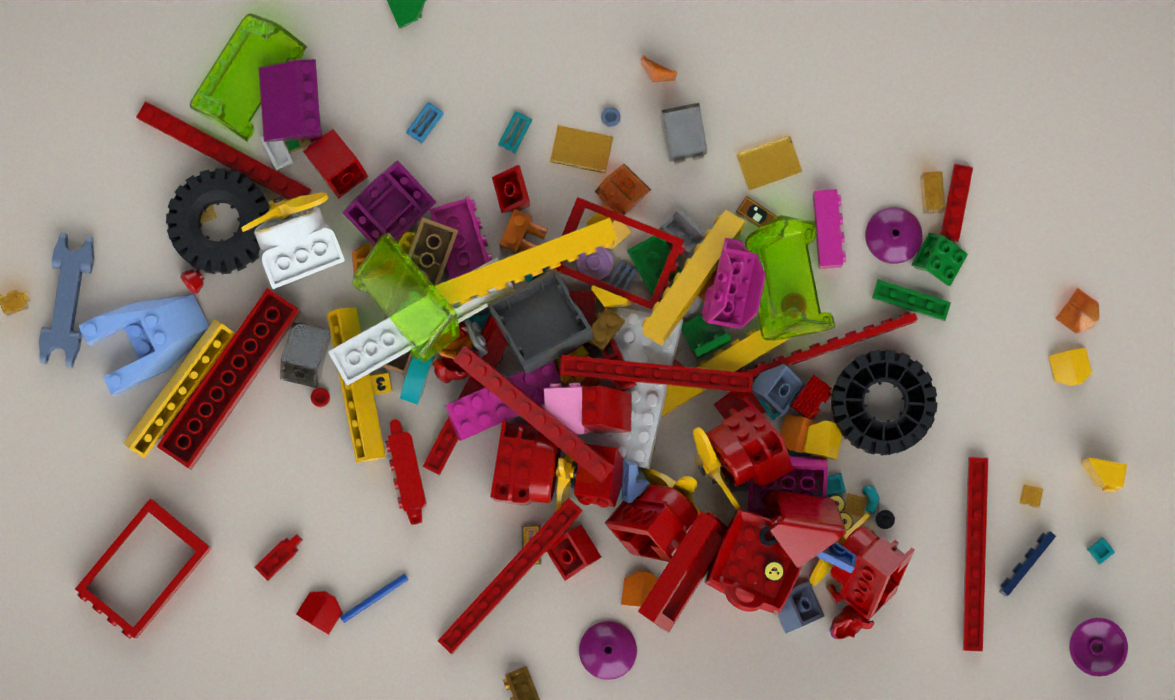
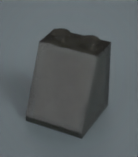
(684, 133)
(304, 354)

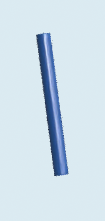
(373, 598)

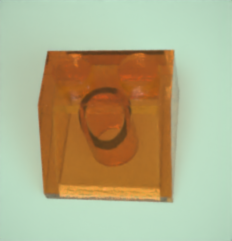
(622, 190)

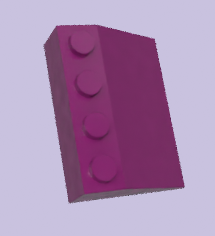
(290, 101)

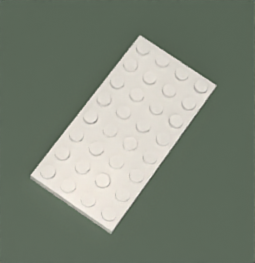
(646, 398)

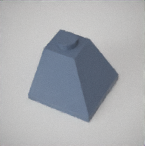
(777, 387)
(800, 608)

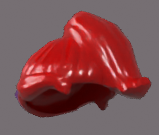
(448, 370)
(849, 623)

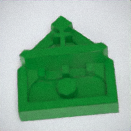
(406, 11)

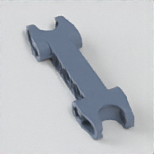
(71, 267)

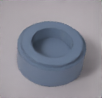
(610, 117)

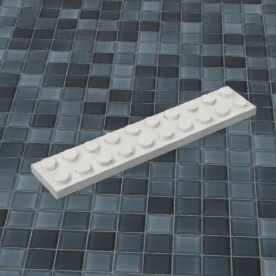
(386, 342)

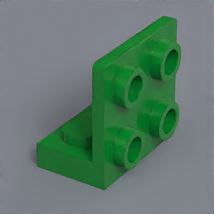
(940, 258)
(703, 336)

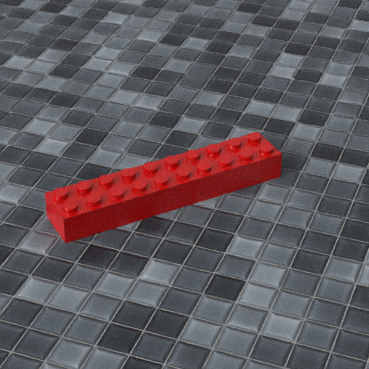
(229, 379)

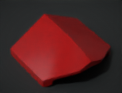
(320, 610)

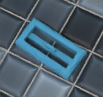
(431, 126)

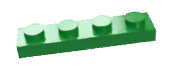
(911, 300)

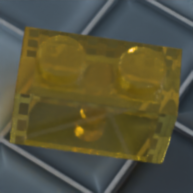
(932, 192)

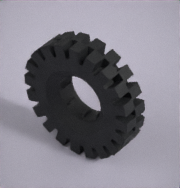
(189, 206)
(888, 436)

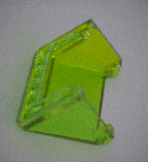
(232, 86)
(789, 293)
(407, 298)

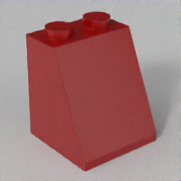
(335, 163)
(606, 409)
(590, 490)

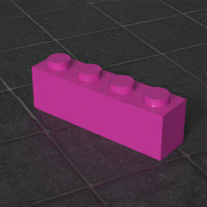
(827, 223)

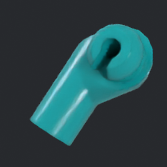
(872, 496)

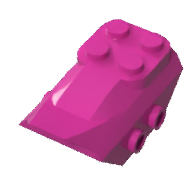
(736, 287)

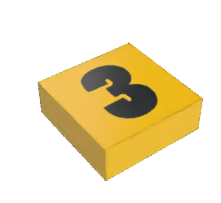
(381, 384)

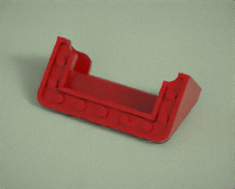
(804, 523)

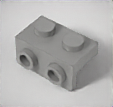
(684, 228)
(478, 340)

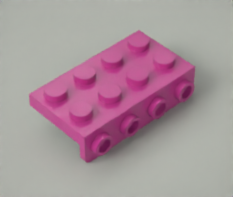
(469, 245)

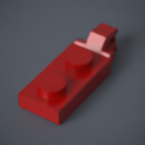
(278, 557)

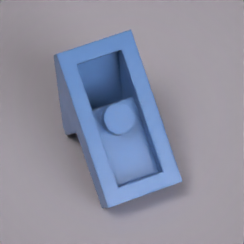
(630, 485)

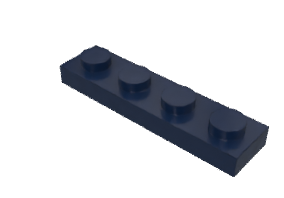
(1032, 556)

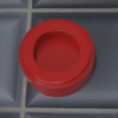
(320, 397)

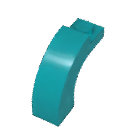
(416, 380)

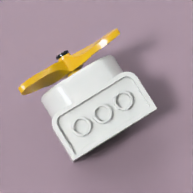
(295, 239)

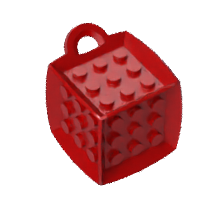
(741, 565)

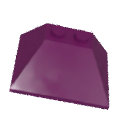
(389, 204)

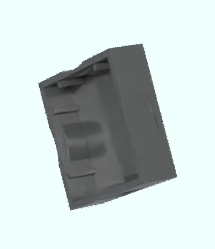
(540, 321)

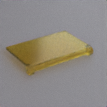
(581, 149)
(769, 162)

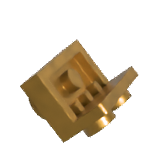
(605, 328)
(521, 685)

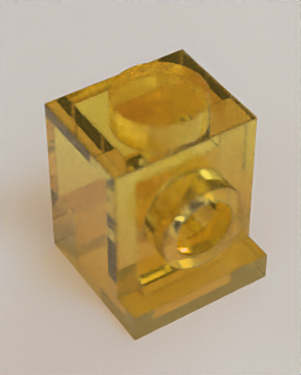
(14, 302)

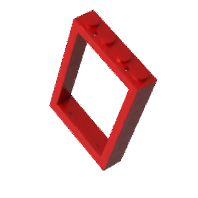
(670, 267)
(177, 528)
(684, 571)

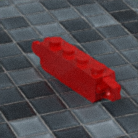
(407, 472)

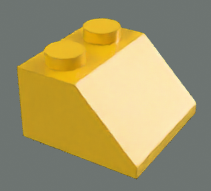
(1105, 474)

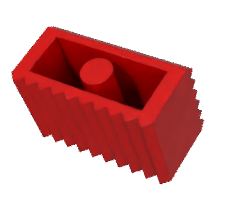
(811, 397)

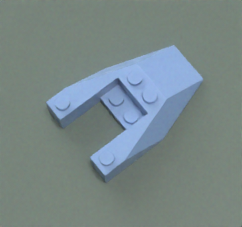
(158, 332)

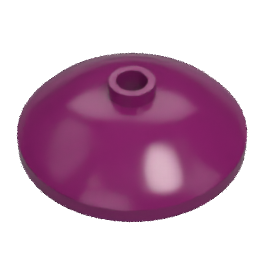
(893, 248)
(1111, 643)
(607, 665)

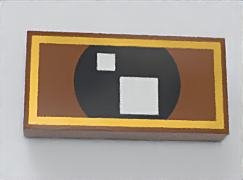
(755, 212)

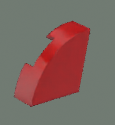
(836, 597)

